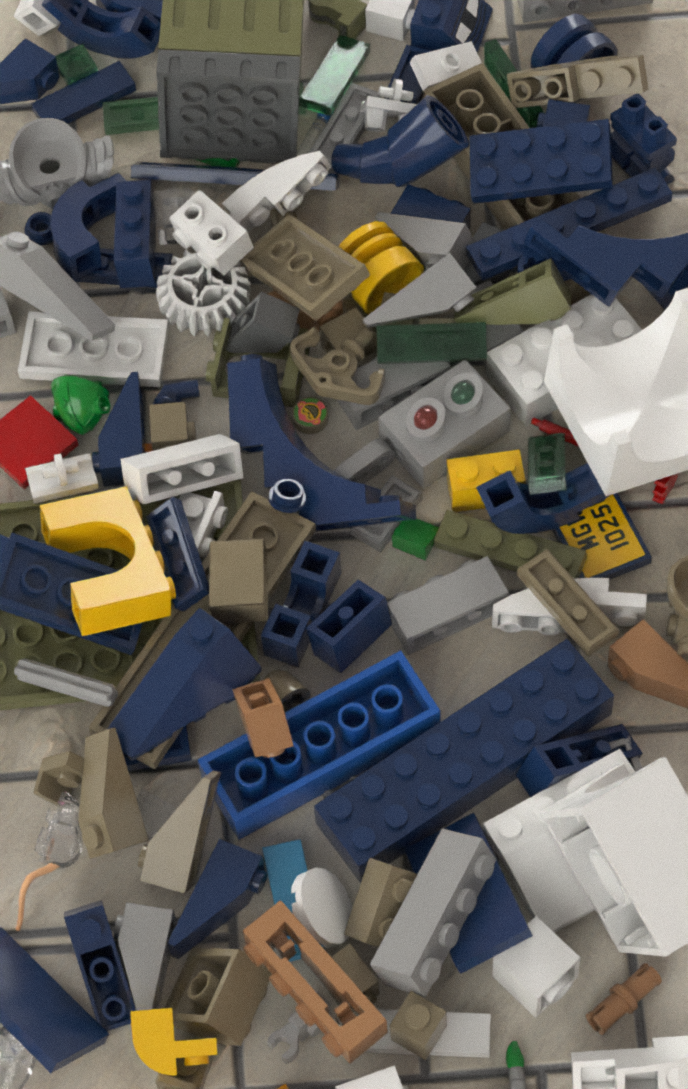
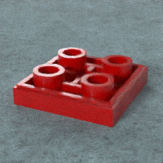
(30, 439)

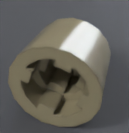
(288, 688)

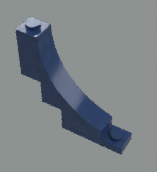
(608, 262)
(262, 425)

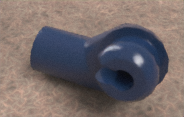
(177, 392)

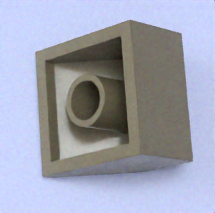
(218, 994)

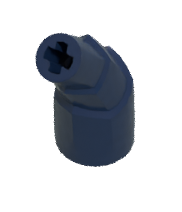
(408, 151)

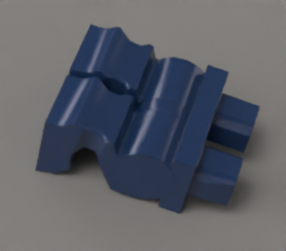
(641, 139)

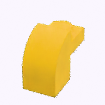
(156, 1043)

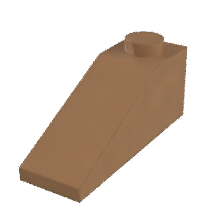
(650, 664)

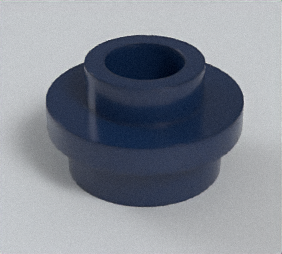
(38, 222)
(287, 496)

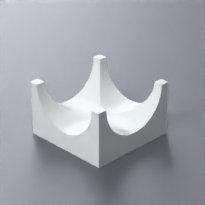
(627, 399)

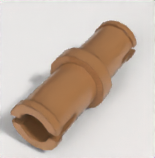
(623, 998)

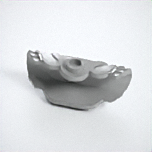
(49, 160)

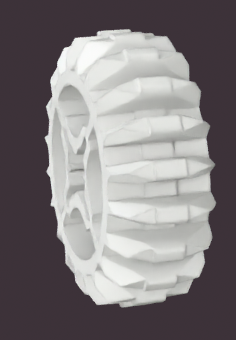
(198, 286)

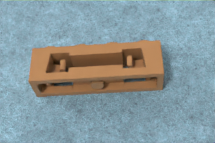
(356, 1033)

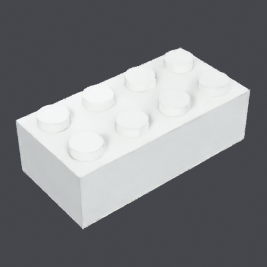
(521, 363)

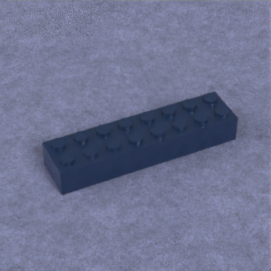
(462, 759)

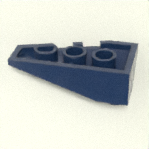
(184, 684)

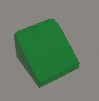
(415, 537)

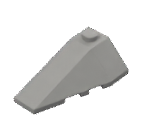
(42, 282)

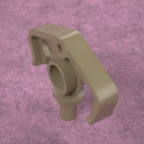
(334, 372)

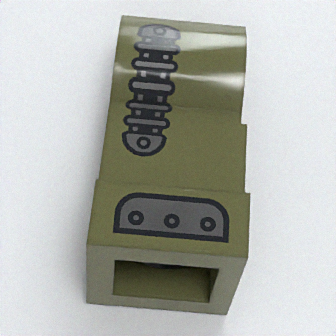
(343, 15)

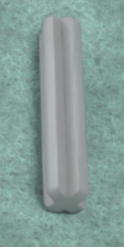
(66, 682)

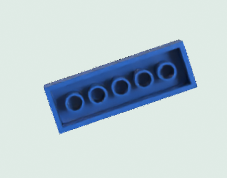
(332, 739)

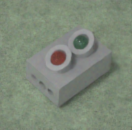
(444, 421)

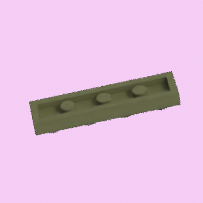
(507, 550)

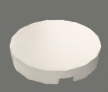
(322, 906)

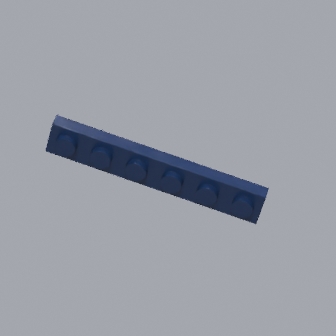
(593, 212)

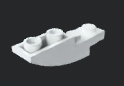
(276, 188)
(526, 612)
(636, 1068)

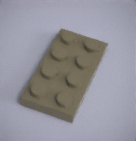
(304, 267)

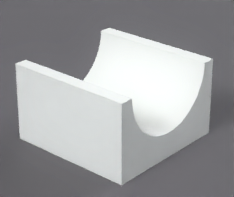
(630, 854)

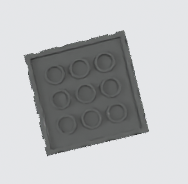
(229, 79)

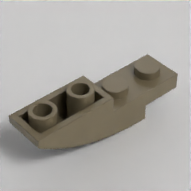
(578, 80)

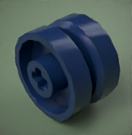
(571, 40)

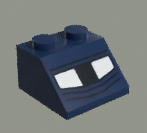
(449, 23)

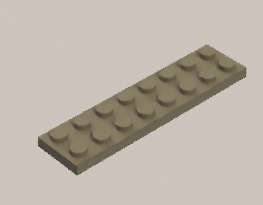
(254, 520)

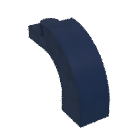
(106, 32)
(71, 219)
(521, 513)

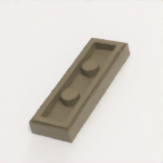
(567, 602)

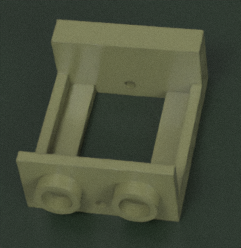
(216, 373)

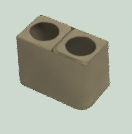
(238, 581)

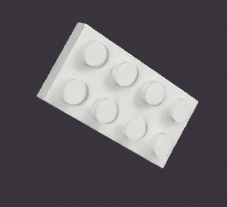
(57, 351)

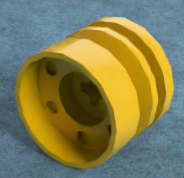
(385, 258)

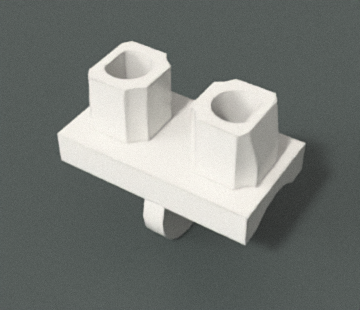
(378, 109)
(62, 478)

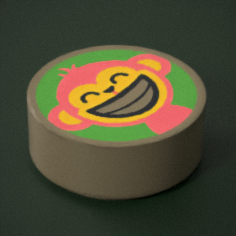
(310, 415)

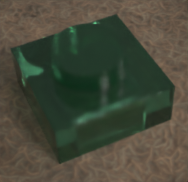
(75, 64)

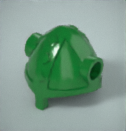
(79, 402)

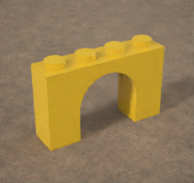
(111, 522)

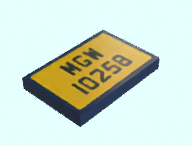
(608, 538)

